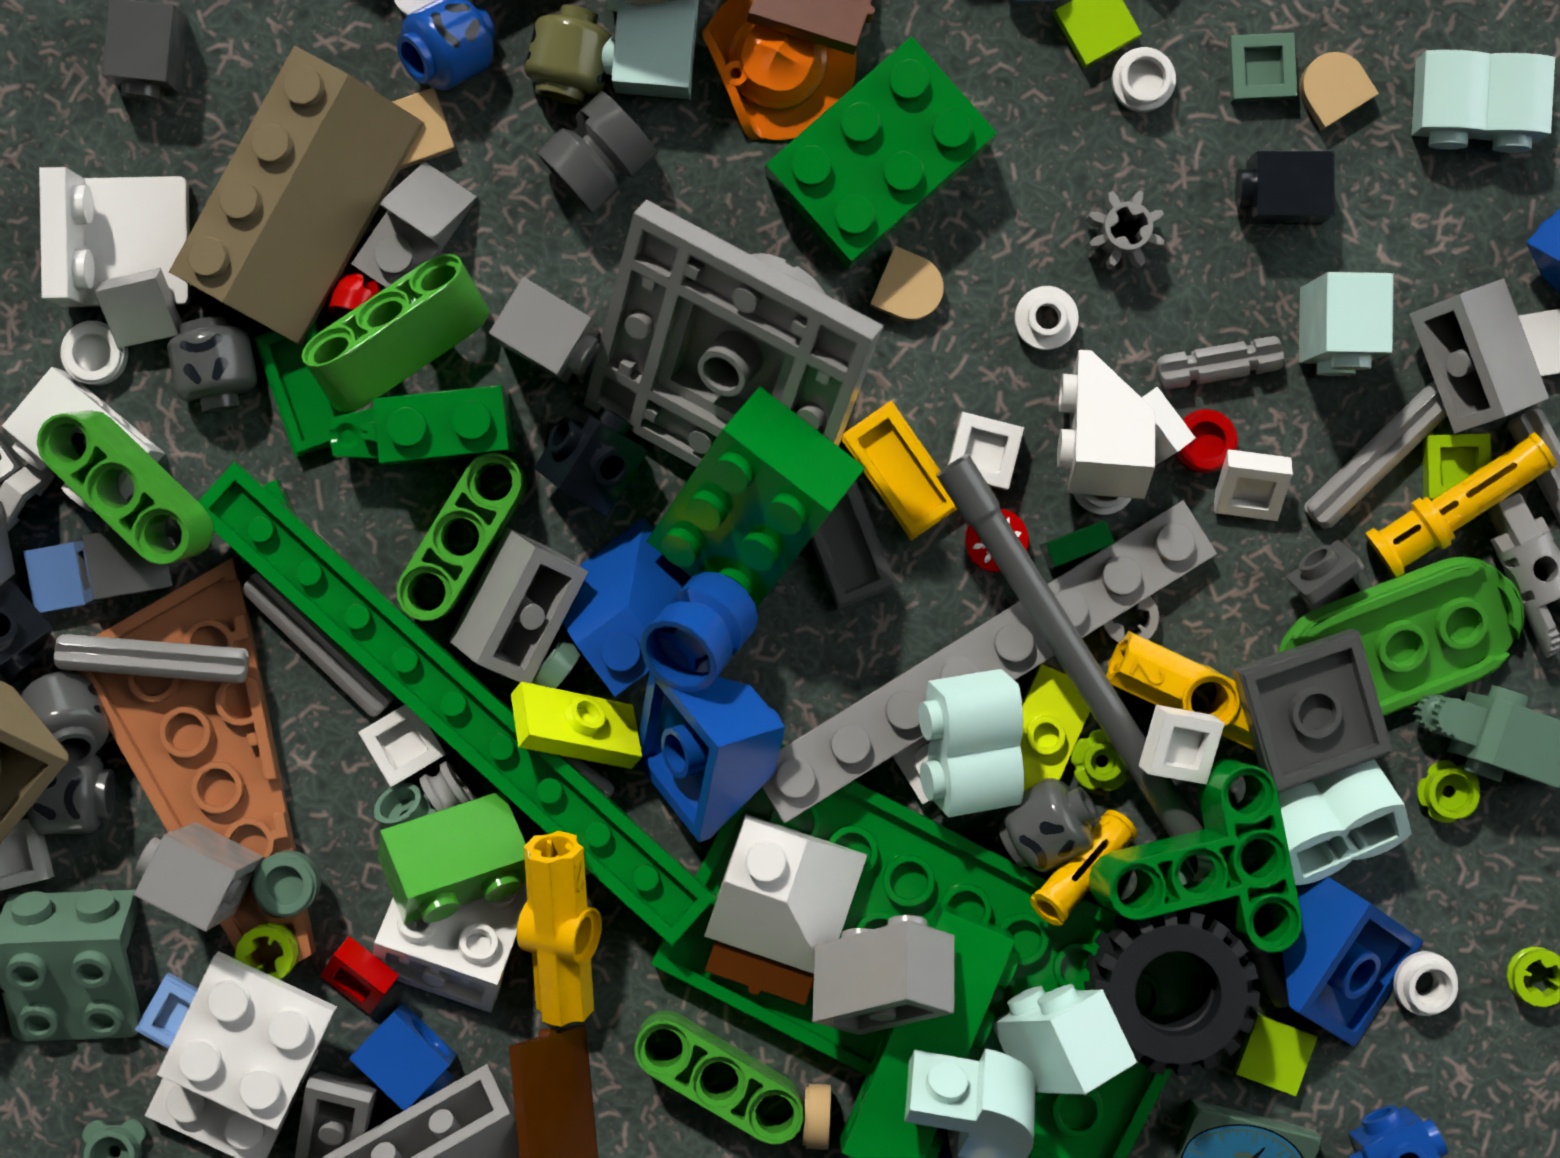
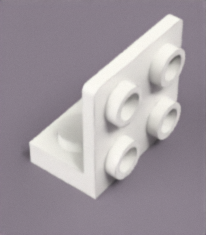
(109, 231)
(457, 955)

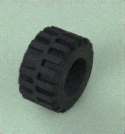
(1215, 1018)

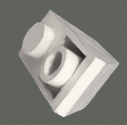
(1108, 434)

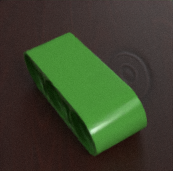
(395, 333)
(96, 481)
(434, 552)
(734, 1104)

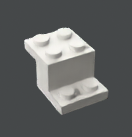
(239, 1059)

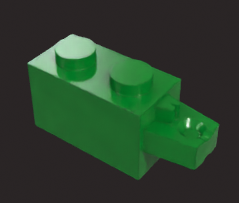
(427, 427)

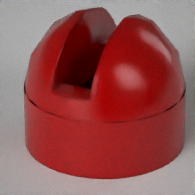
(351, 294)

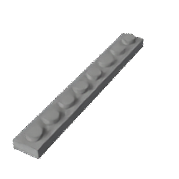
(1010, 641)

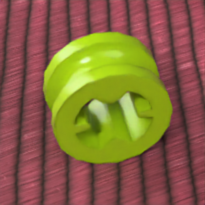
(275, 932)
(1517, 970)

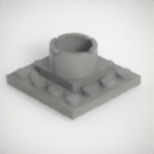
(708, 325)

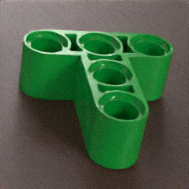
(1219, 863)

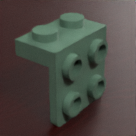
(68, 965)

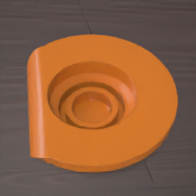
(773, 77)

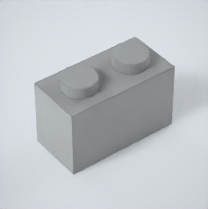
(547, 332)
(1479, 356)
(517, 606)
(196, 874)
(884, 976)

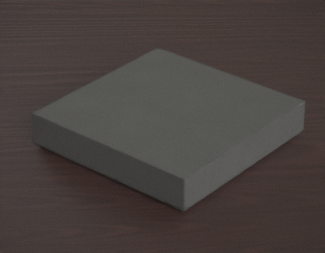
(1313, 710)

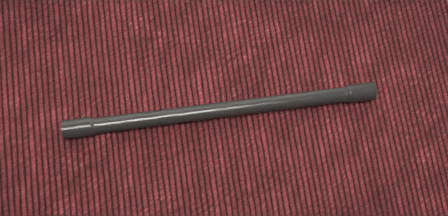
(983, 513)

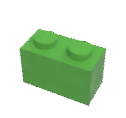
(453, 858)

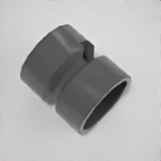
(597, 152)

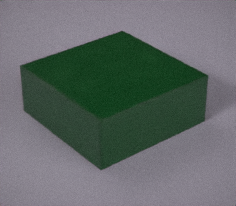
(1077, 544)

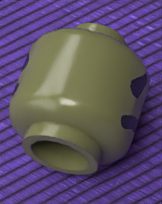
(567, 55)

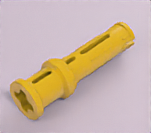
(1434, 521)

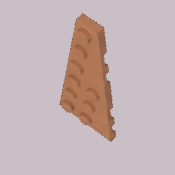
(206, 745)

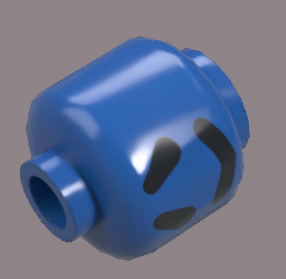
(446, 43)

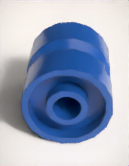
(699, 632)

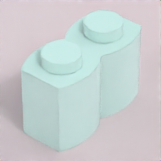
(1483, 98)
(973, 742)
(1341, 820)

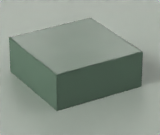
(1262, 67)

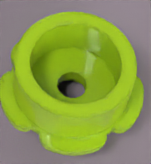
(1088, 772)
(1465, 795)

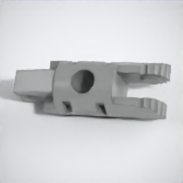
(1518, 547)

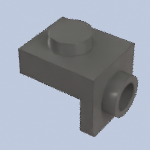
(1328, 575)

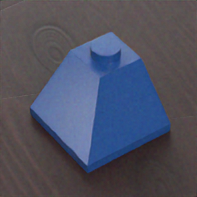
(618, 601)
(708, 749)
(1343, 959)

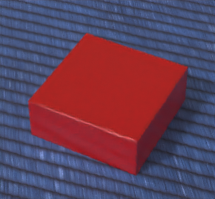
(359, 975)

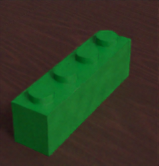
(878, 1116)

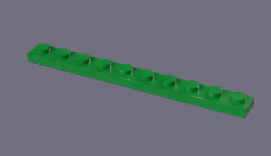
(452, 701)

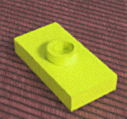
(575, 725)
(1051, 725)

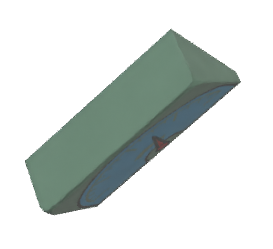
(1230, 1133)

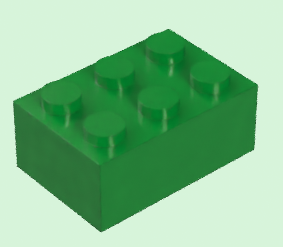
(880, 153)
(755, 497)

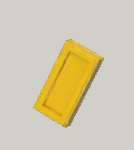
(899, 469)

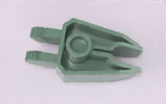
(1496, 734)

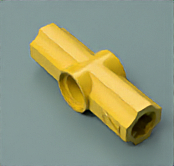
(1171, 679)
(559, 928)

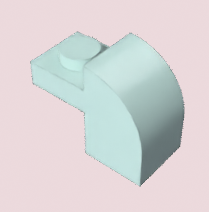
(982, 1099)

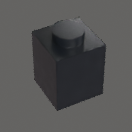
(1287, 187)

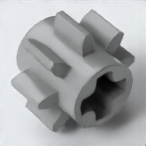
(1121, 247)

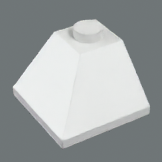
(784, 893)

